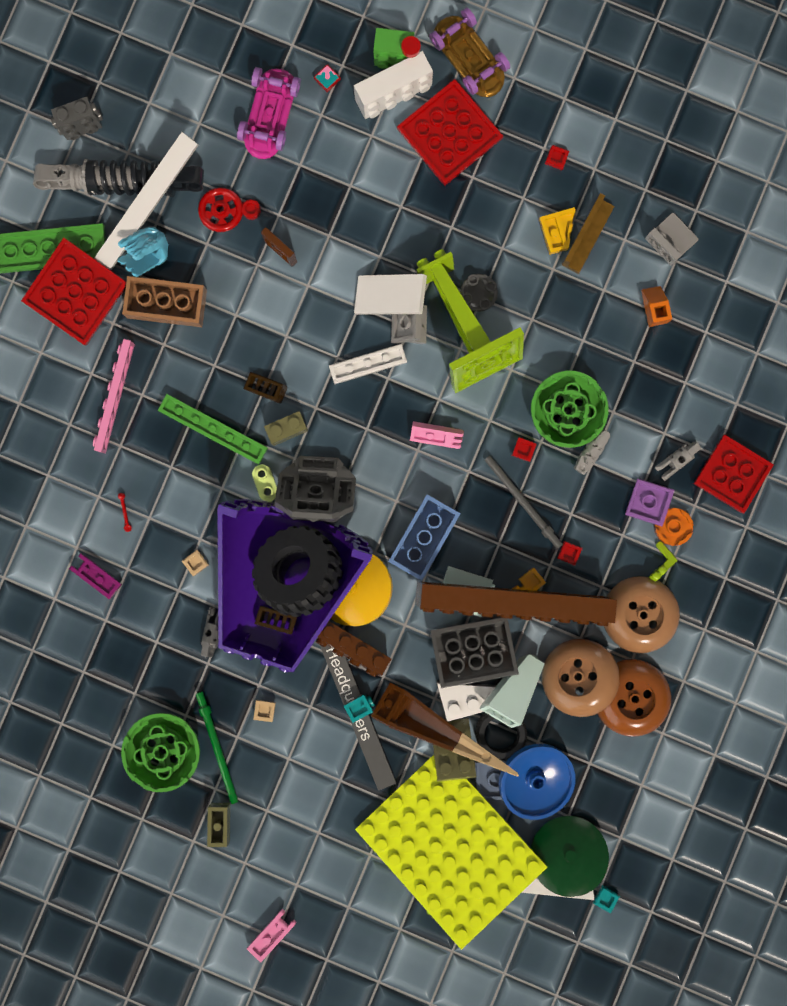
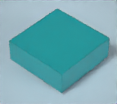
(606, 899)

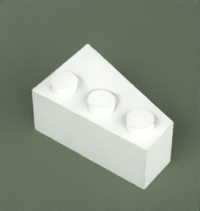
(463, 699)

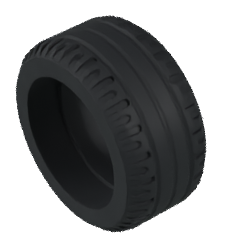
(501, 754)

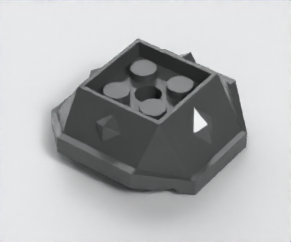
(316, 489)

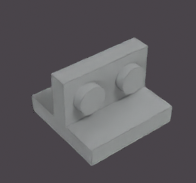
(409, 327)

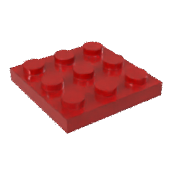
(733, 474)

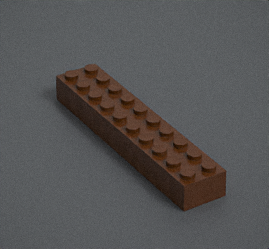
(510, 602)

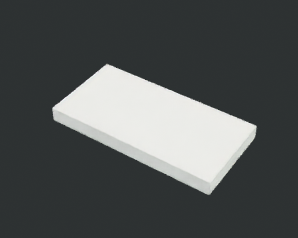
(390, 294)

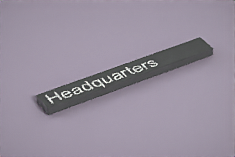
(364, 727)

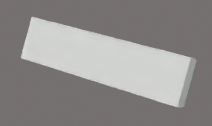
(368, 364)

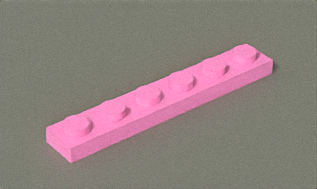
(115, 390)

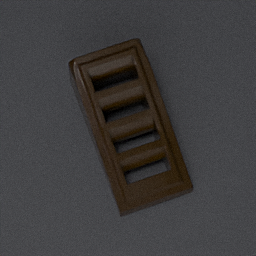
(280, 391)
(260, 616)

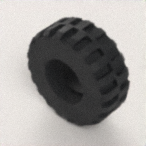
(280, 553)

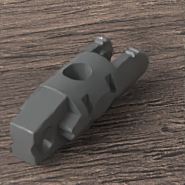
(210, 634)

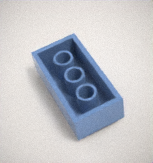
(424, 537)

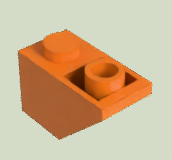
(656, 306)

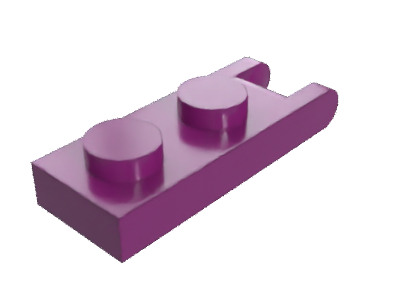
(96, 577)

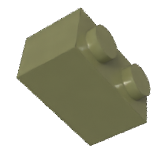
(286, 428)
(218, 825)

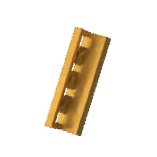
(588, 235)

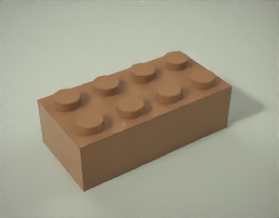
(164, 301)

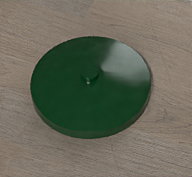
(574, 856)

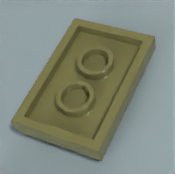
(453, 765)

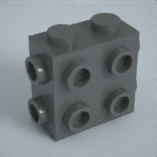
(76, 118)

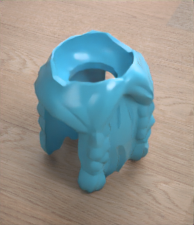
(144, 250)

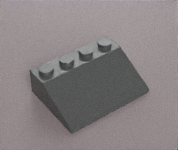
(474, 652)

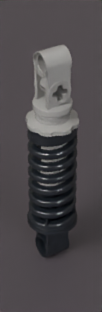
(112, 178)

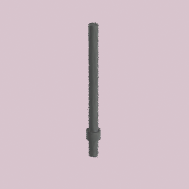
(547, 531)

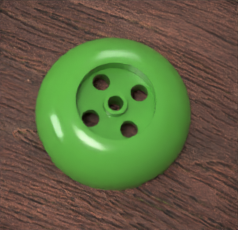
(570, 386)
(138, 754)

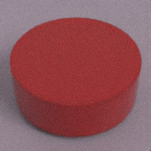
(410, 46)
(251, 209)

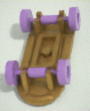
(469, 55)

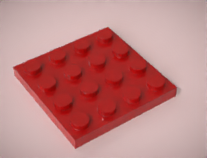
(449, 132)
(74, 291)

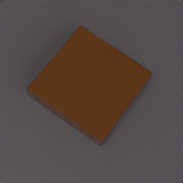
(279, 247)

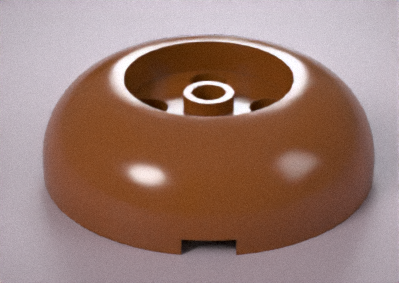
(655, 707)

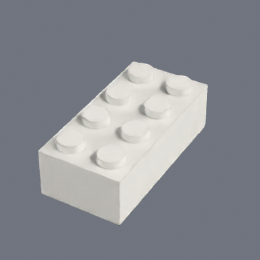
(393, 85)

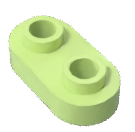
(264, 482)

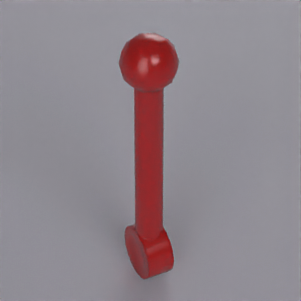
(121, 496)

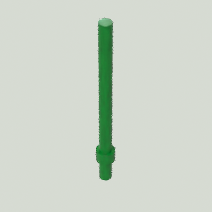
(205, 711)

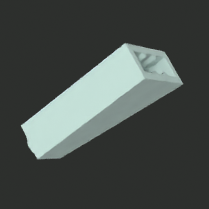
(513, 693)

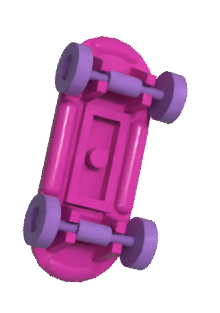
(269, 114)

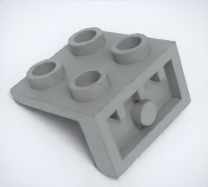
(671, 238)

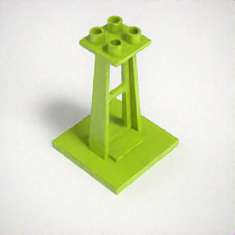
(484, 356)

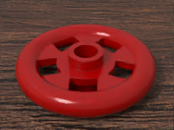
(222, 225)

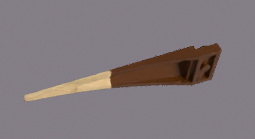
(410, 716)

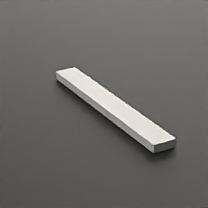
(147, 199)

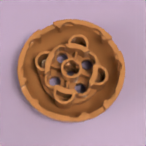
(665, 613)
(597, 693)

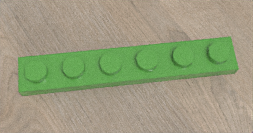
(212, 429)

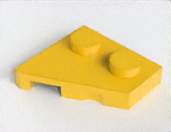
(557, 230)

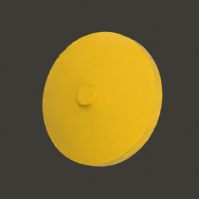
(367, 597)

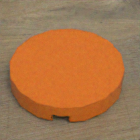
(676, 527)

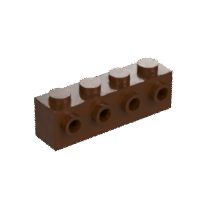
(354, 649)

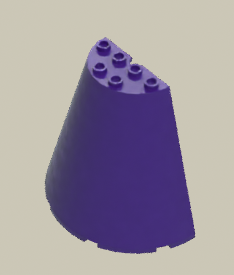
(240, 535)

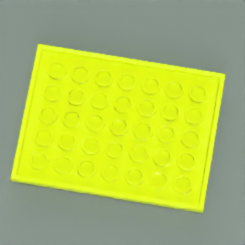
(451, 851)

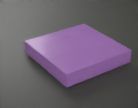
(649, 502)

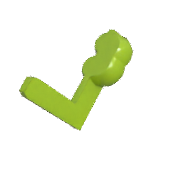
(656, 575)

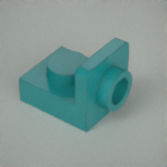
(359, 707)

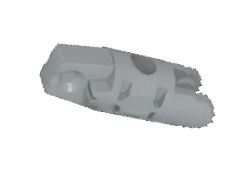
(592, 452)
(685, 453)

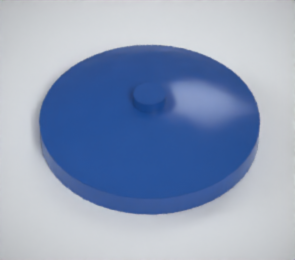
(543, 782)

